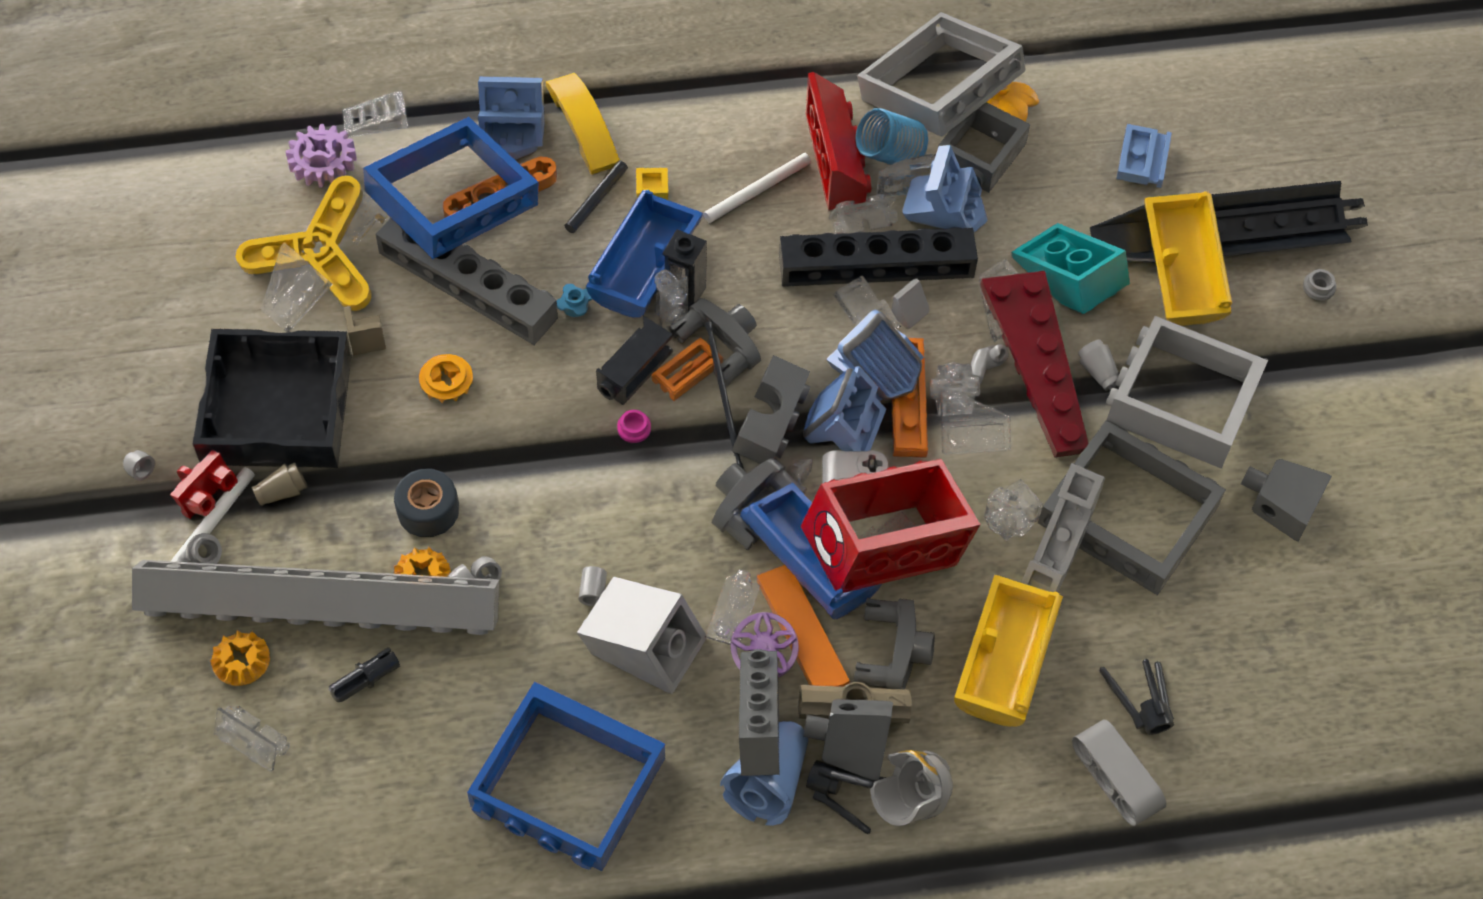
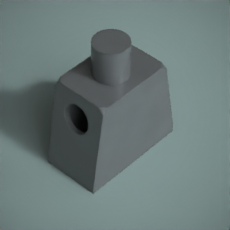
(1287, 495)
(853, 735)

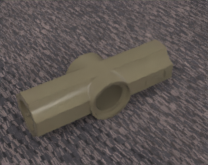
(818, 699)

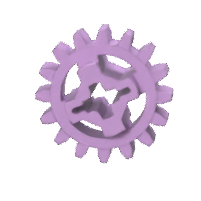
(321, 155)

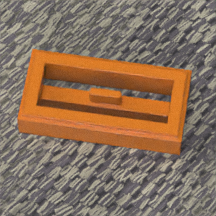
(691, 380)

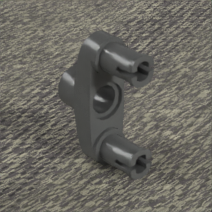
(729, 327)
(741, 490)
(910, 645)

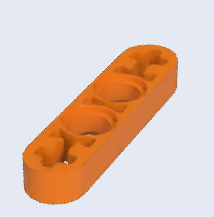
(491, 185)

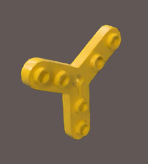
(327, 227)

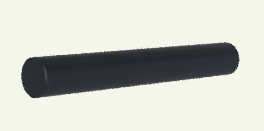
(596, 196)

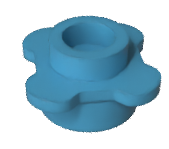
(574, 307)

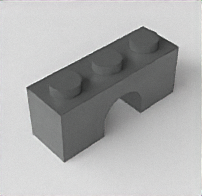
(763, 433)

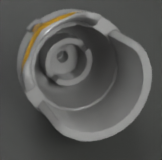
(916, 789)

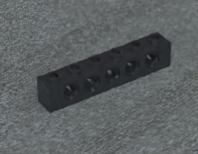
(899, 257)

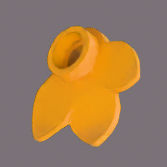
(1015, 99)

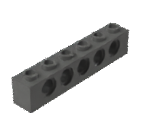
(472, 281)

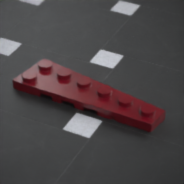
(1033, 335)

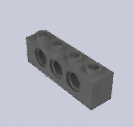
(759, 713)

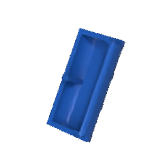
(628, 267)
(778, 525)

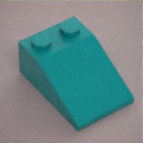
(1077, 266)

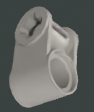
(845, 464)

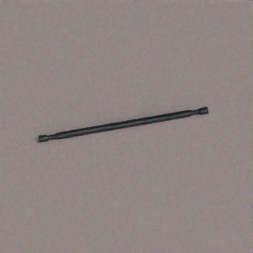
(727, 410)

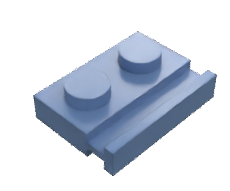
(1143, 155)

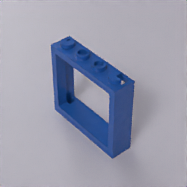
(468, 222)
(589, 723)

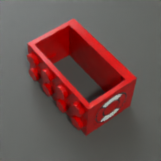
(897, 554)

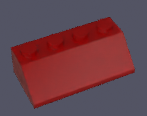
(835, 143)

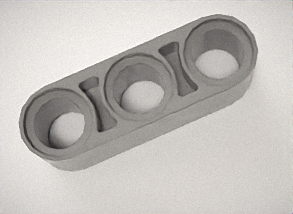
(1119, 772)

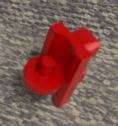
(200, 483)

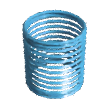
(900, 122)

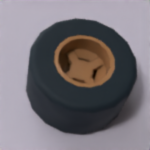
(426, 503)

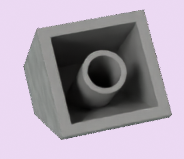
(643, 632)

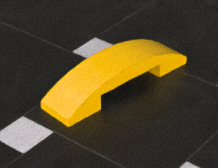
(585, 121)

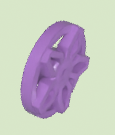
(766, 640)

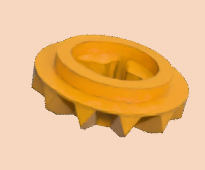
(454, 368)
(435, 561)
(235, 672)

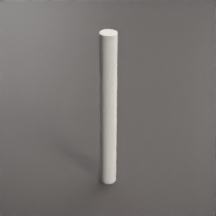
(756, 188)
(221, 507)

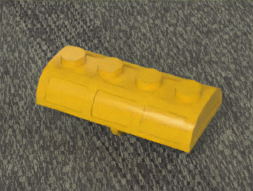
(1189, 258)
(1007, 652)

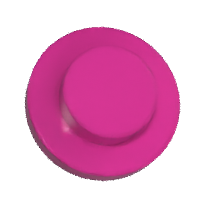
(634, 426)

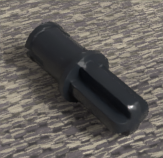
(364, 675)

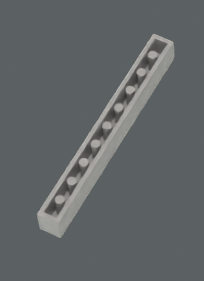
(315, 596)

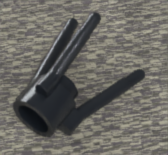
(1155, 712)
(828, 779)

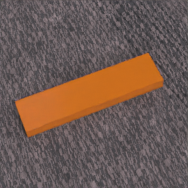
(910, 416)
(815, 651)

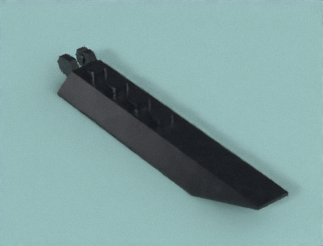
(1253, 221)

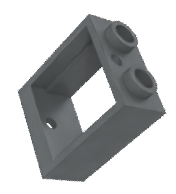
(997, 125)

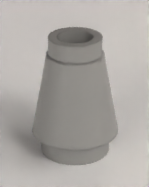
(1099, 363)

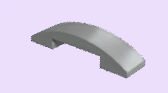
(1065, 529)

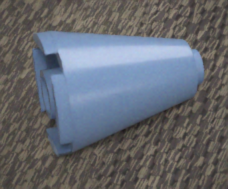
(769, 795)

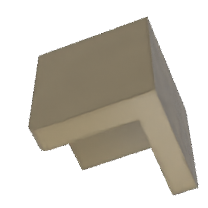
(364, 333)

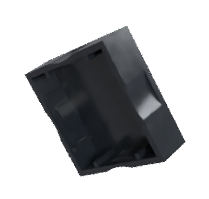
(274, 397)

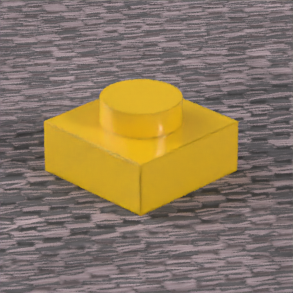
(653, 180)

